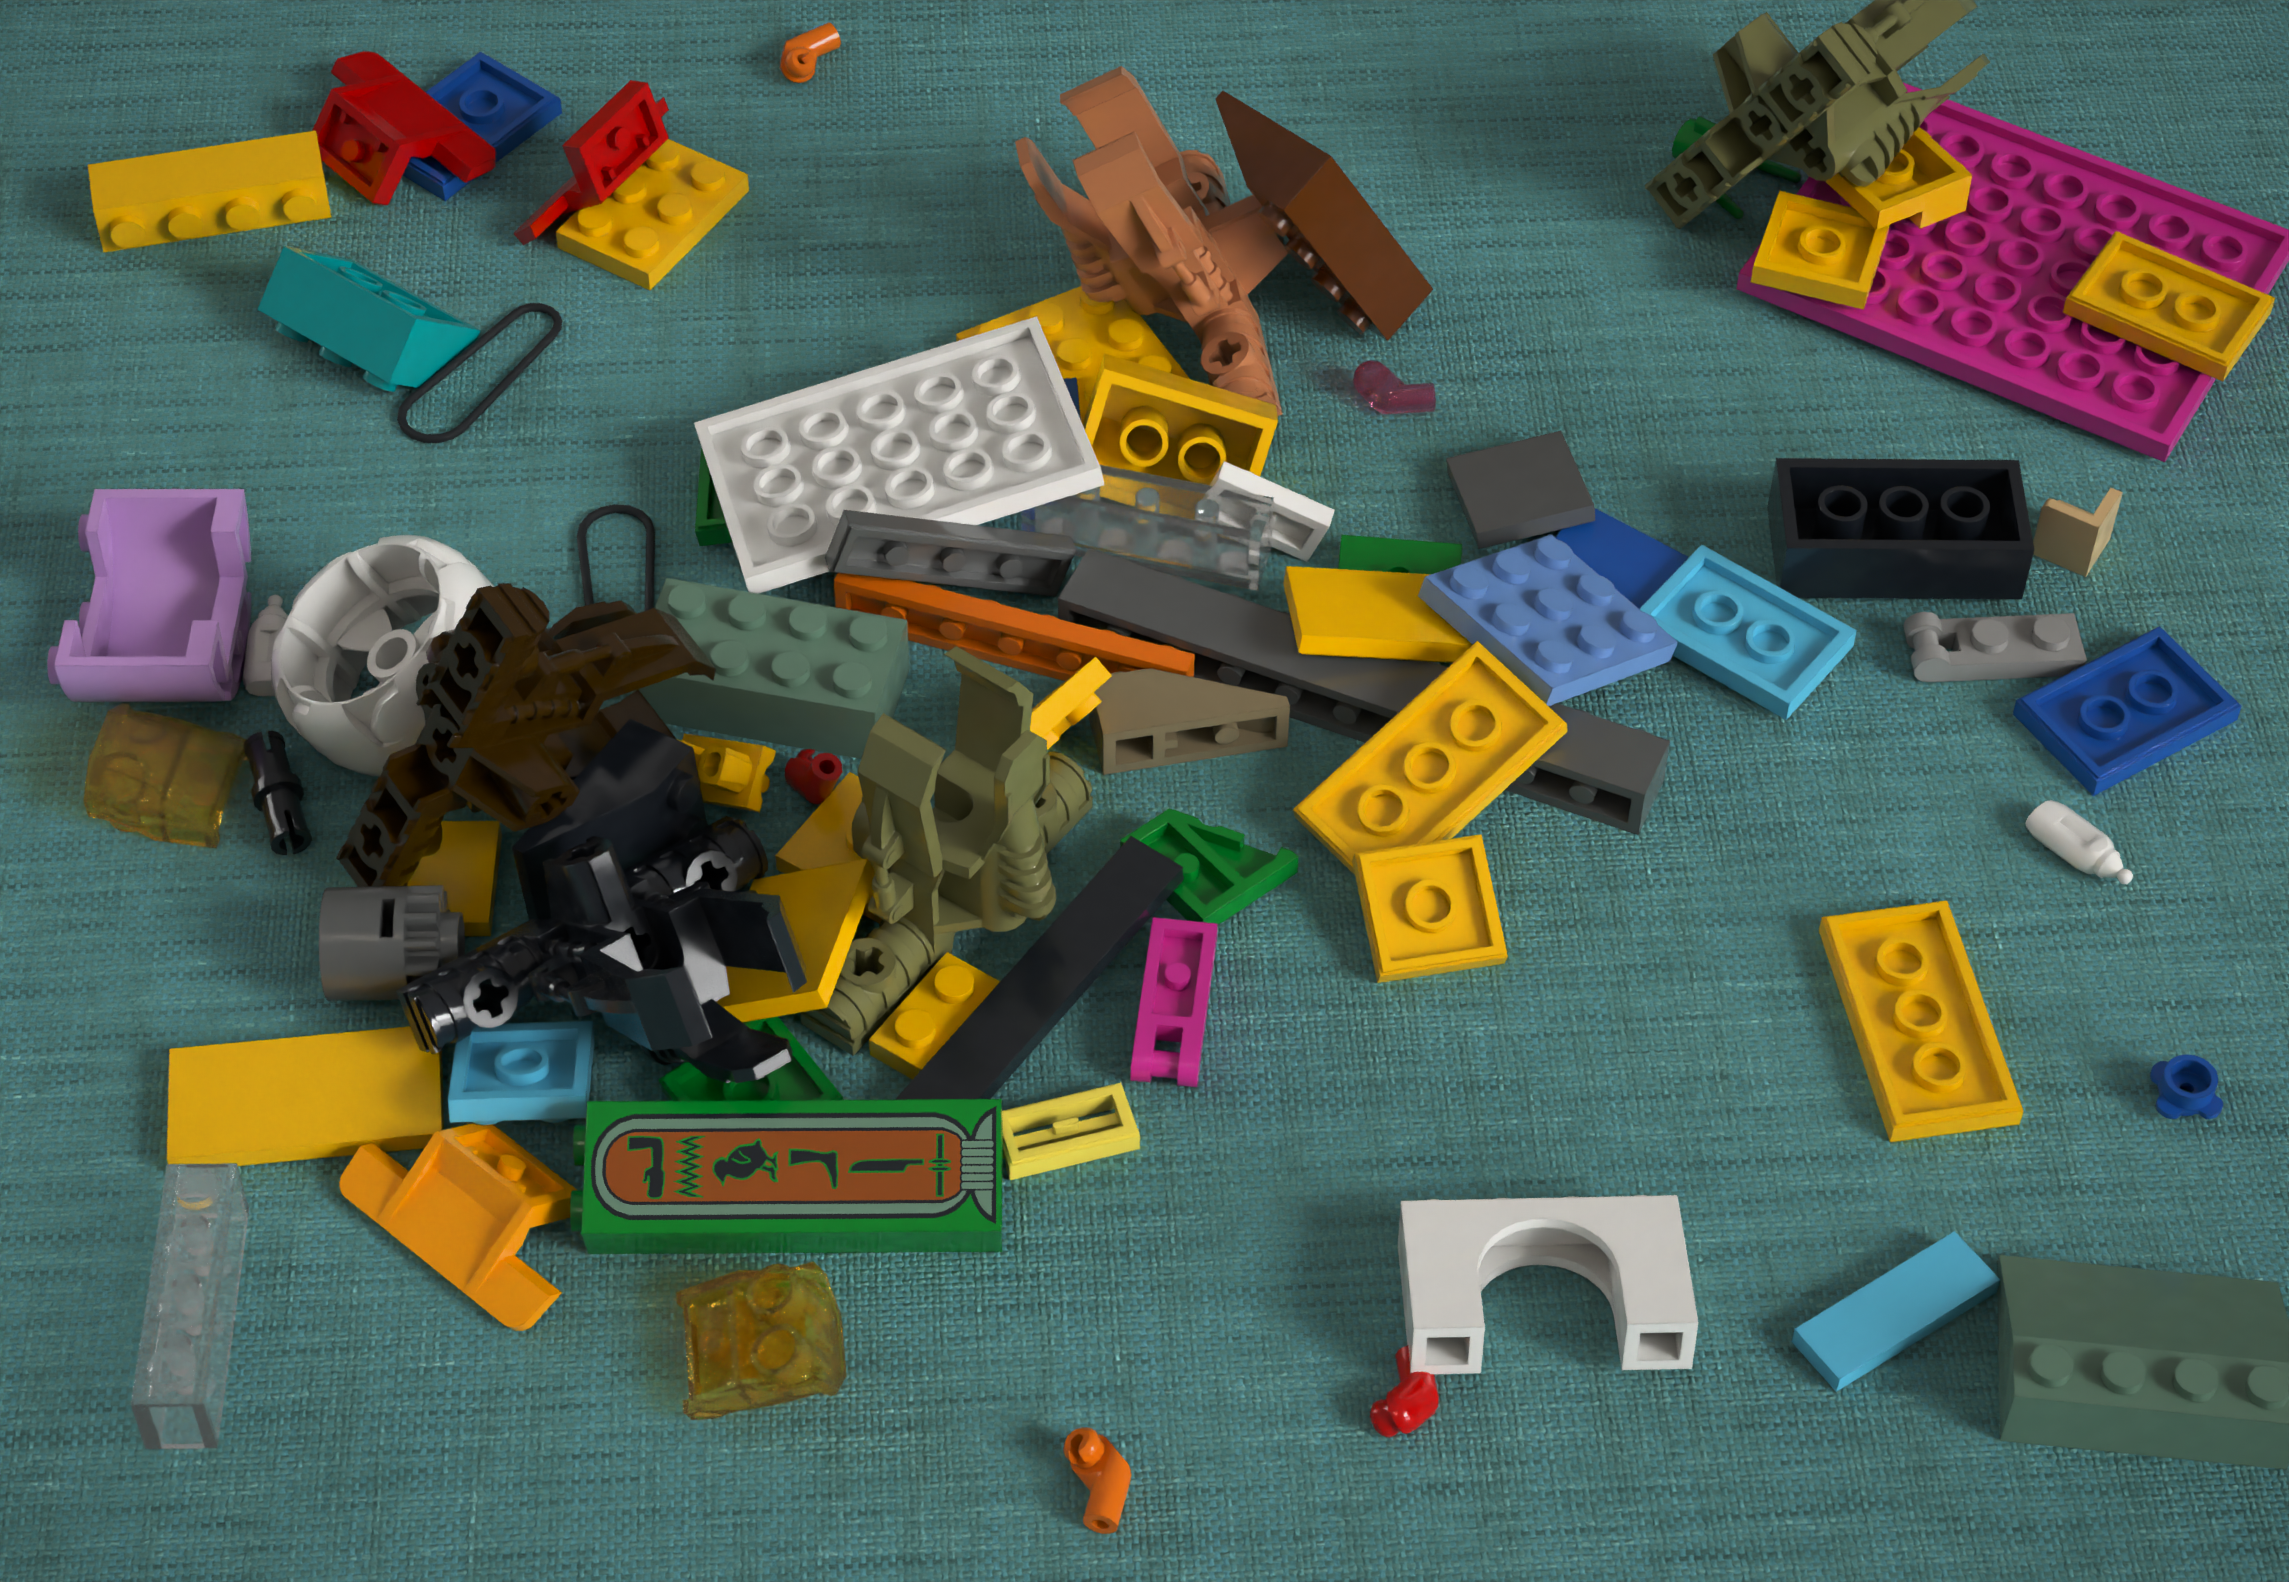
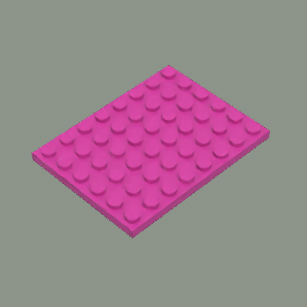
(1992, 282)

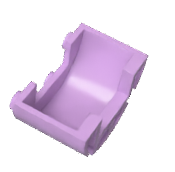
(164, 600)

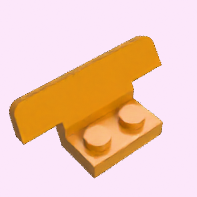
(467, 1213)

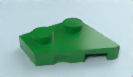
(1217, 866)

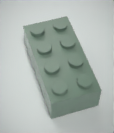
(783, 669)

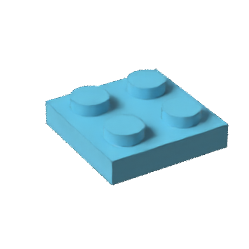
(522, 1073)

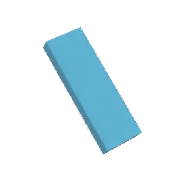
(1895, 1311)

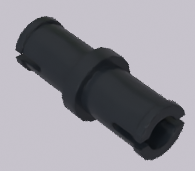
(277, 793)

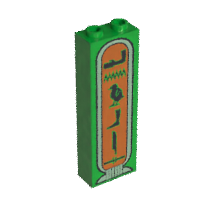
(790, 1176)

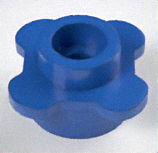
(2191, 1074)

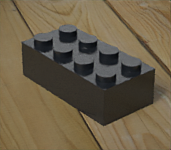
(1900, 528)

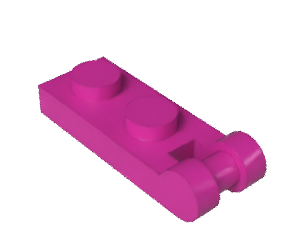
(1174, 1000)

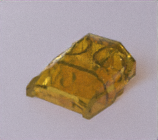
(162, 776)
(761, 1339)

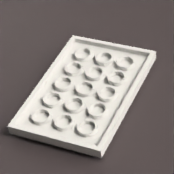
(923, 437)

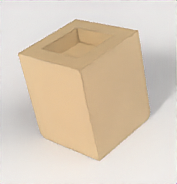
(2073, 535)

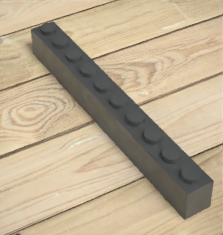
(1590, 771)

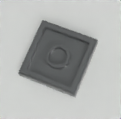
(1520, 489)

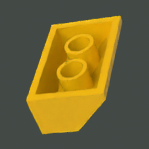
(1174, 424)

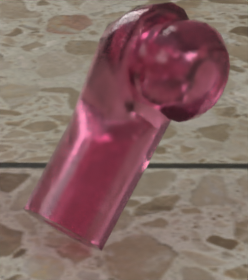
(1389, 394)

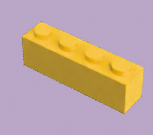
(208, 191)

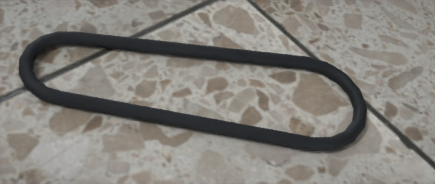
(463, 356)
(650, 549)

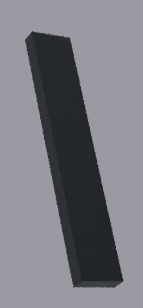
(1049, 977)

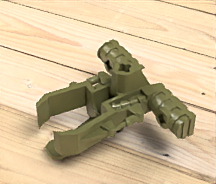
(1815, 109)
(956, 865)

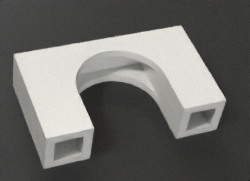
(1619, 1243)

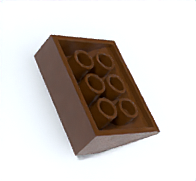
(1325, 222)

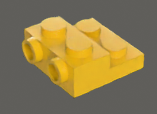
(1917, 184)

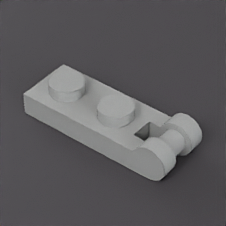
(1993, 647)

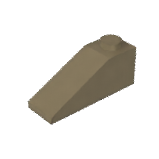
(1175, 718)

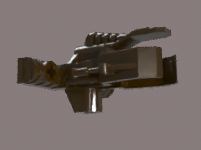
(513, 720)

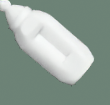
(260, 647)
(2076, 841)

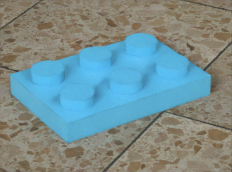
(1748, 631)

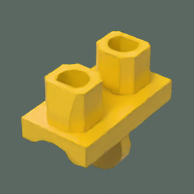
(731, 771)

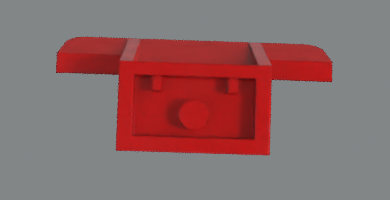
(386, 119)
(604, 154)

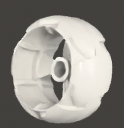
(354, 618)

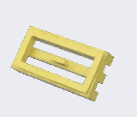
(1069, 1139)

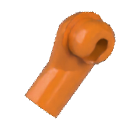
(801, 52)
(1103, 1473)

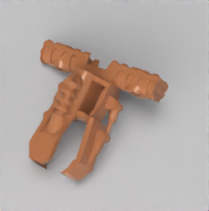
(1162, 230)

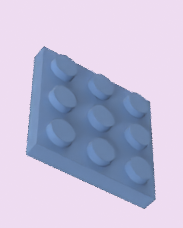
(1548, 619)

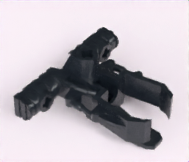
(636, 947)

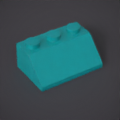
(362, 319)

